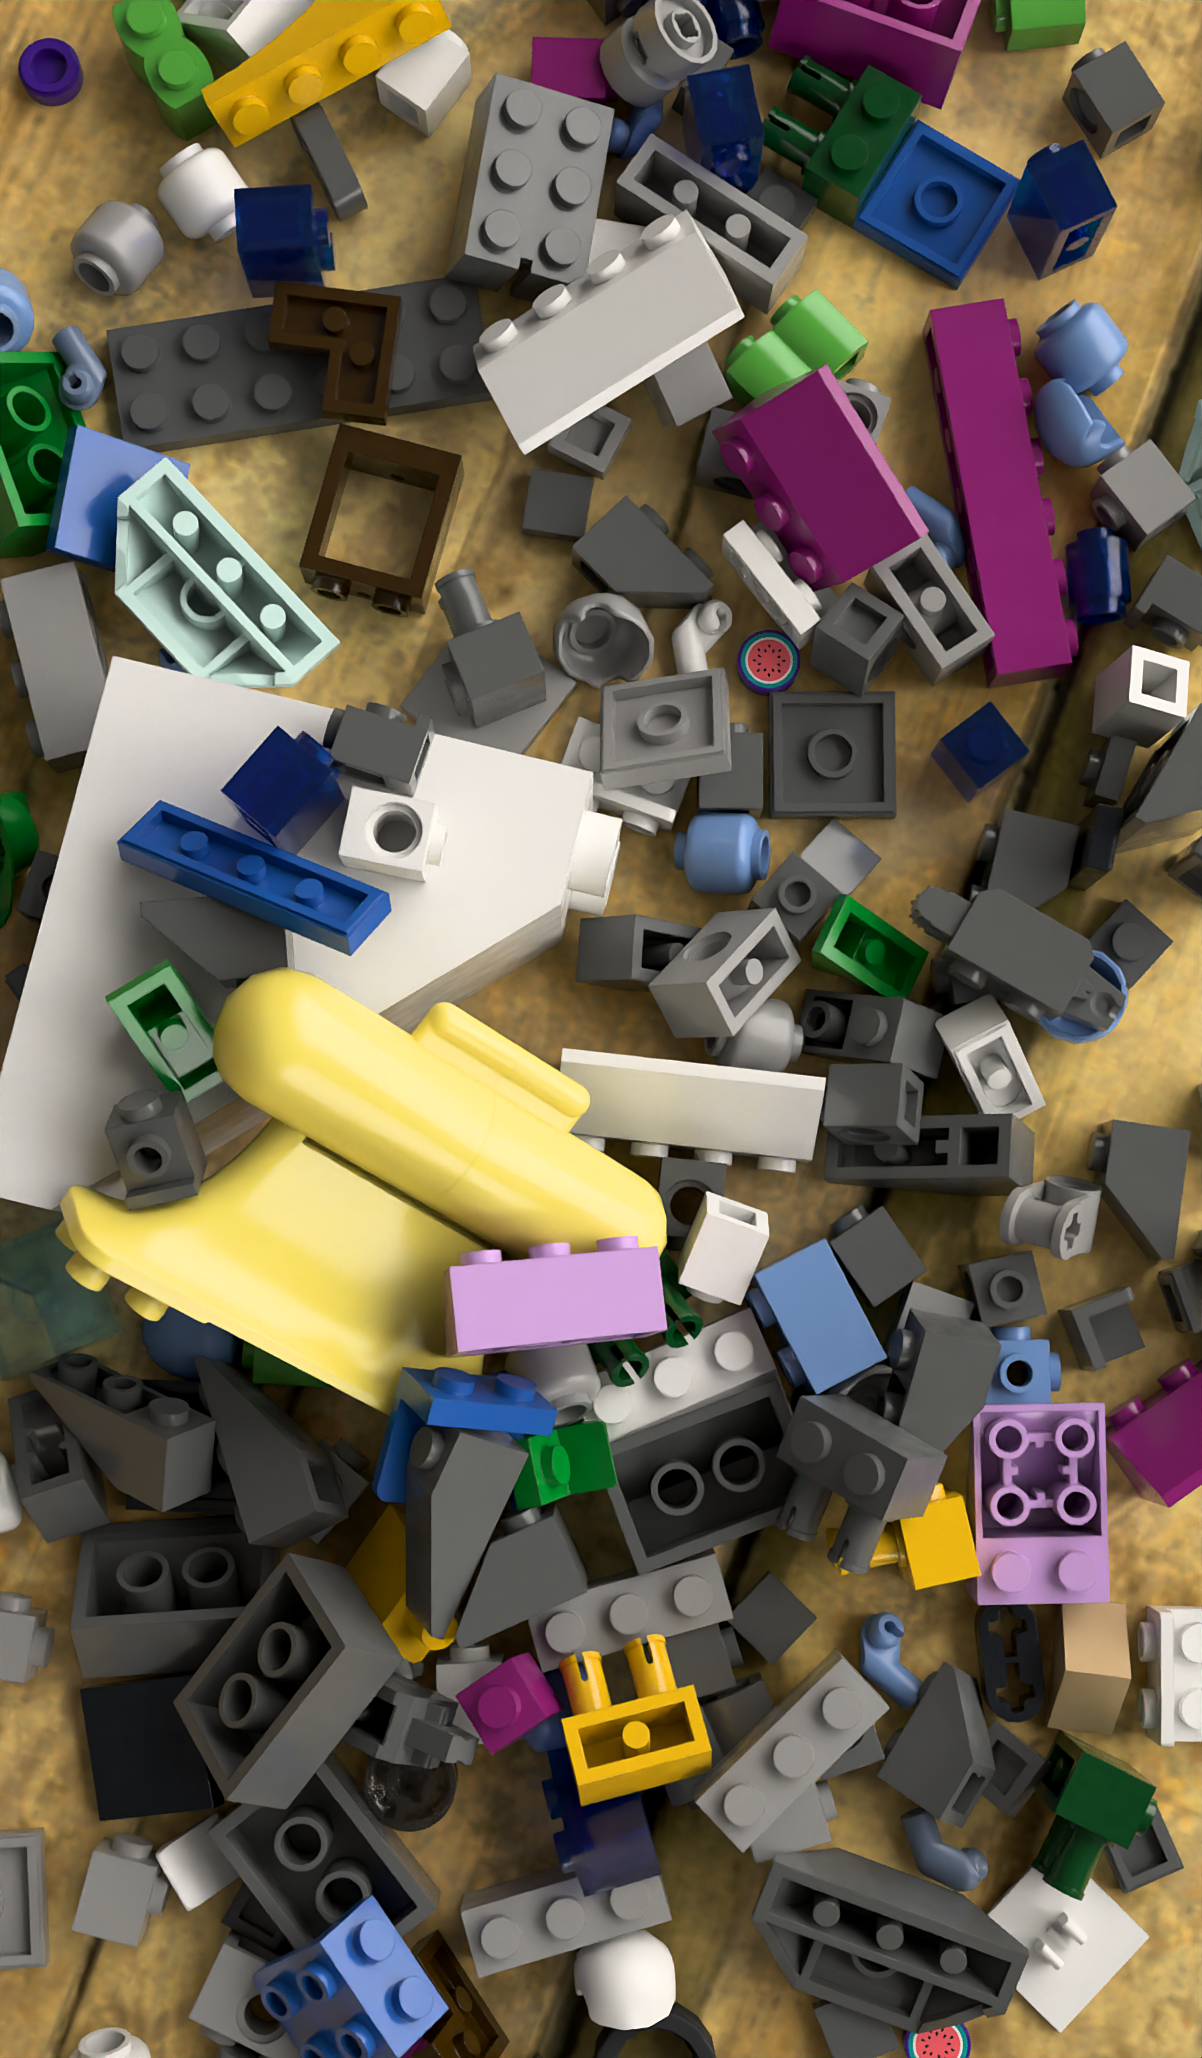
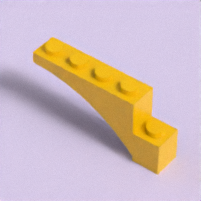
(317, 57)

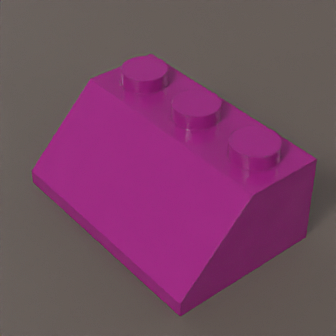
(902, 38)
(819, 479)
(1161, 1437)

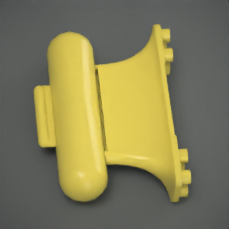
(362, 1186)

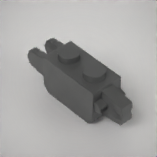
(1019, 954)
(411, 1727)

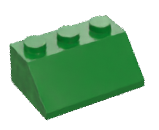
(31, 448)

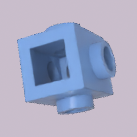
(1041, 1368)

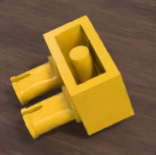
(929, 1547)
(637, 1741)

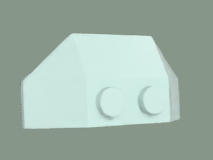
(209, 590)

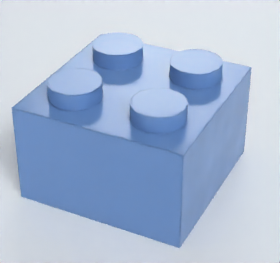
(814, 1318)

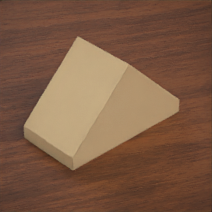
(1088, 1667)

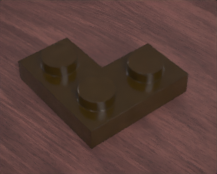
(356, 334)
(468, 2024)

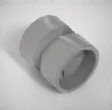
(657, 49)

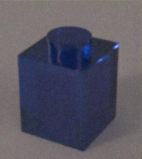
(979, 752)

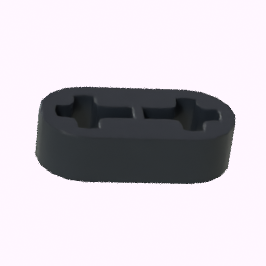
(1025, 1657)

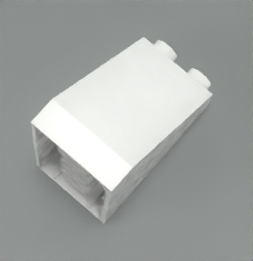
(511, 871)

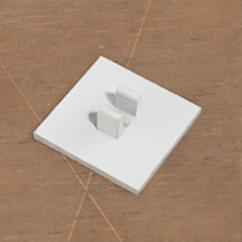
(1069, 1943)

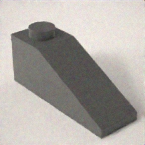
(953, 1157)
(452, 1503)

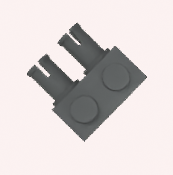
(492, 660)
(861, 1458)

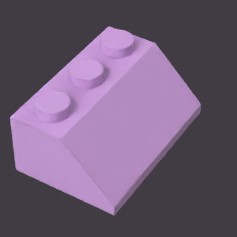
(553, 1298)

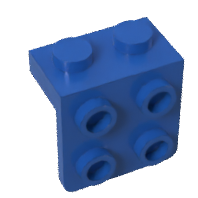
(460, 1401)
(351, 1990)

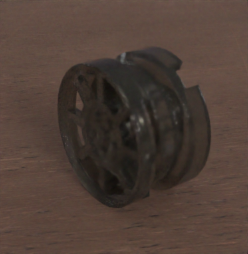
(409, 1795)

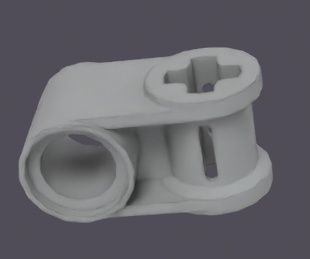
(1053, 1215)

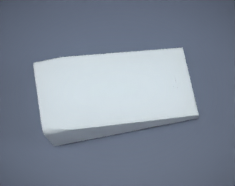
(990, 1059)

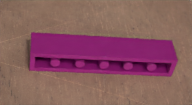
(998, 491)

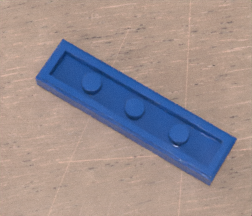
(255, 877)

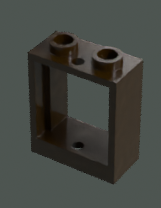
(395, 461)

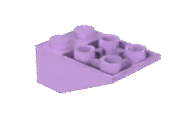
(1039, 1504)

